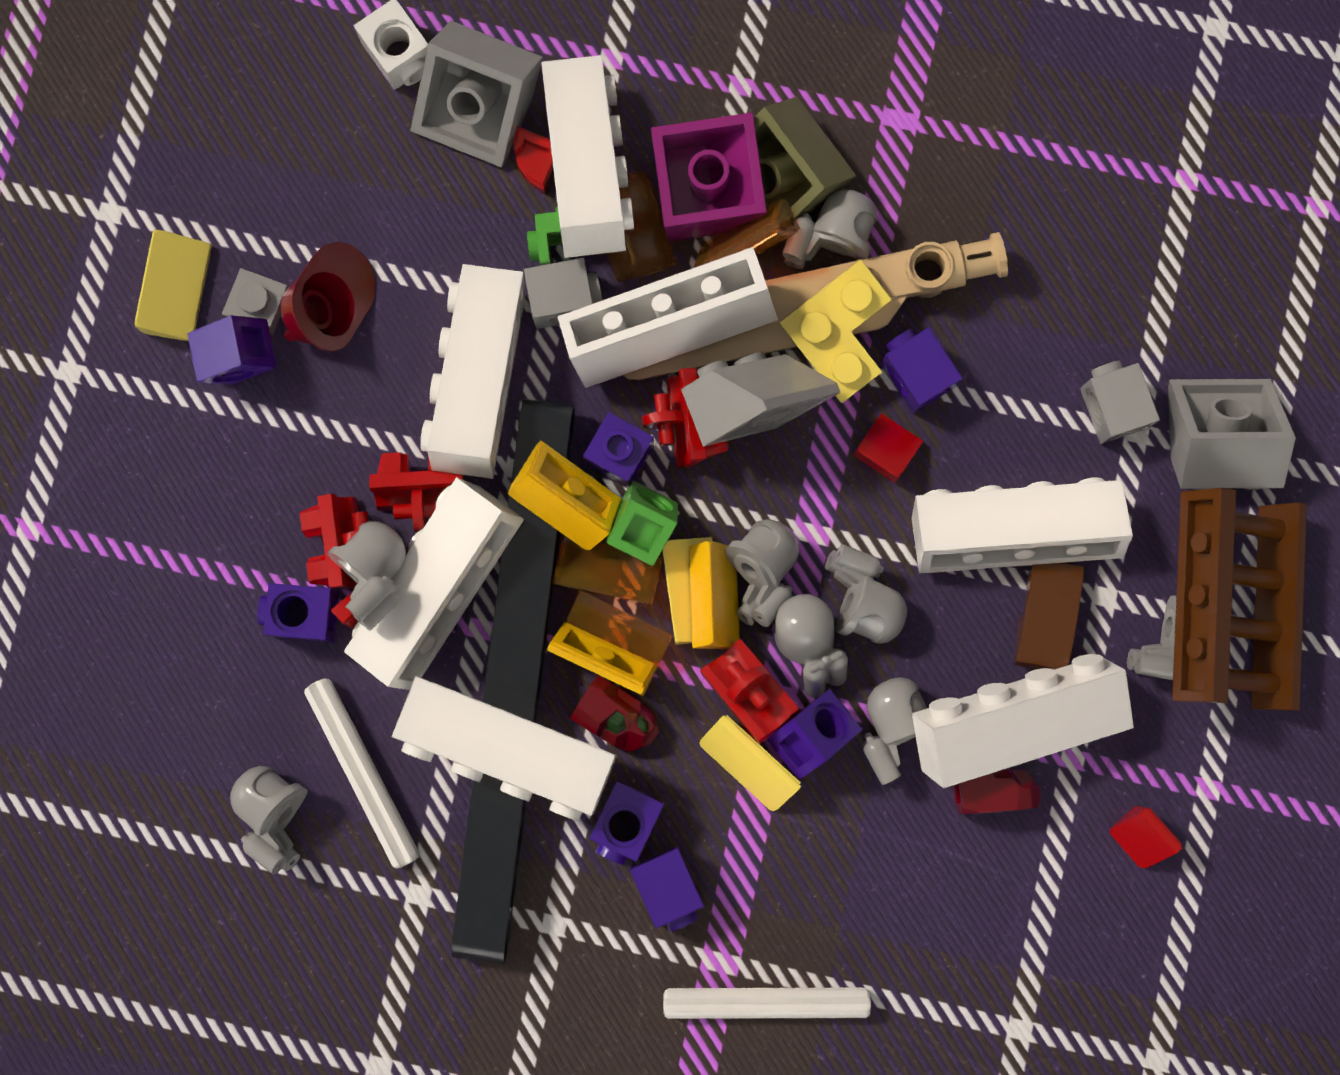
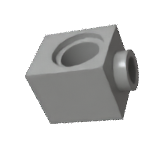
(560, 290)
(1118, 401)

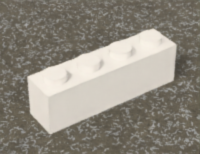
(584, 156)
(667, 318)
(475, 371)
(1021, 525)
(436, 583)
(1022, 719)
(503, 746)

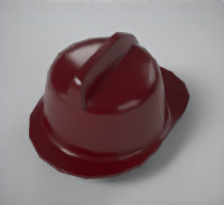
(329, 297)

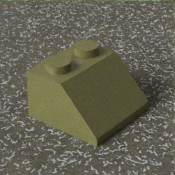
(797, 158)

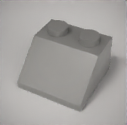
(474, 92)
(753, 396)
(1228, 434)

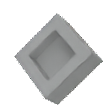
(256, 298)

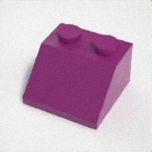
(708, 175)

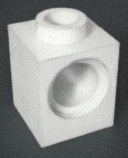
(388, 26)

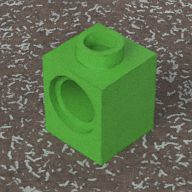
(643, 523)

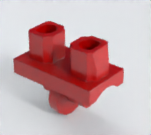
(676, 423)
(407, 492)
(337, 522)
(750, 691)

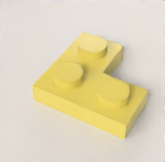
(825, 327)

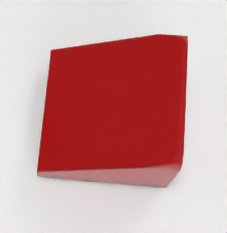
(888, 448)
(1144, 837)

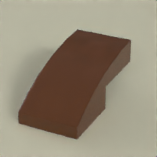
(1049, 616)

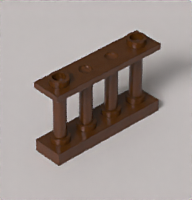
(1205, 601)

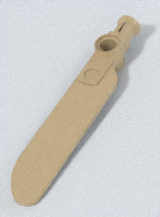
(892, 271)

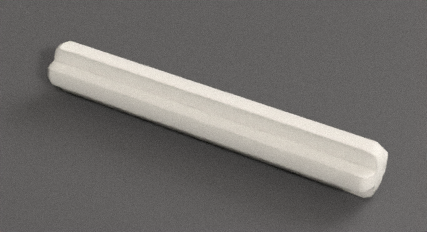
(361, 773)
(766, 1003)

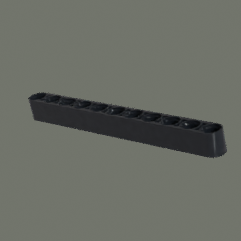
(514, 686)

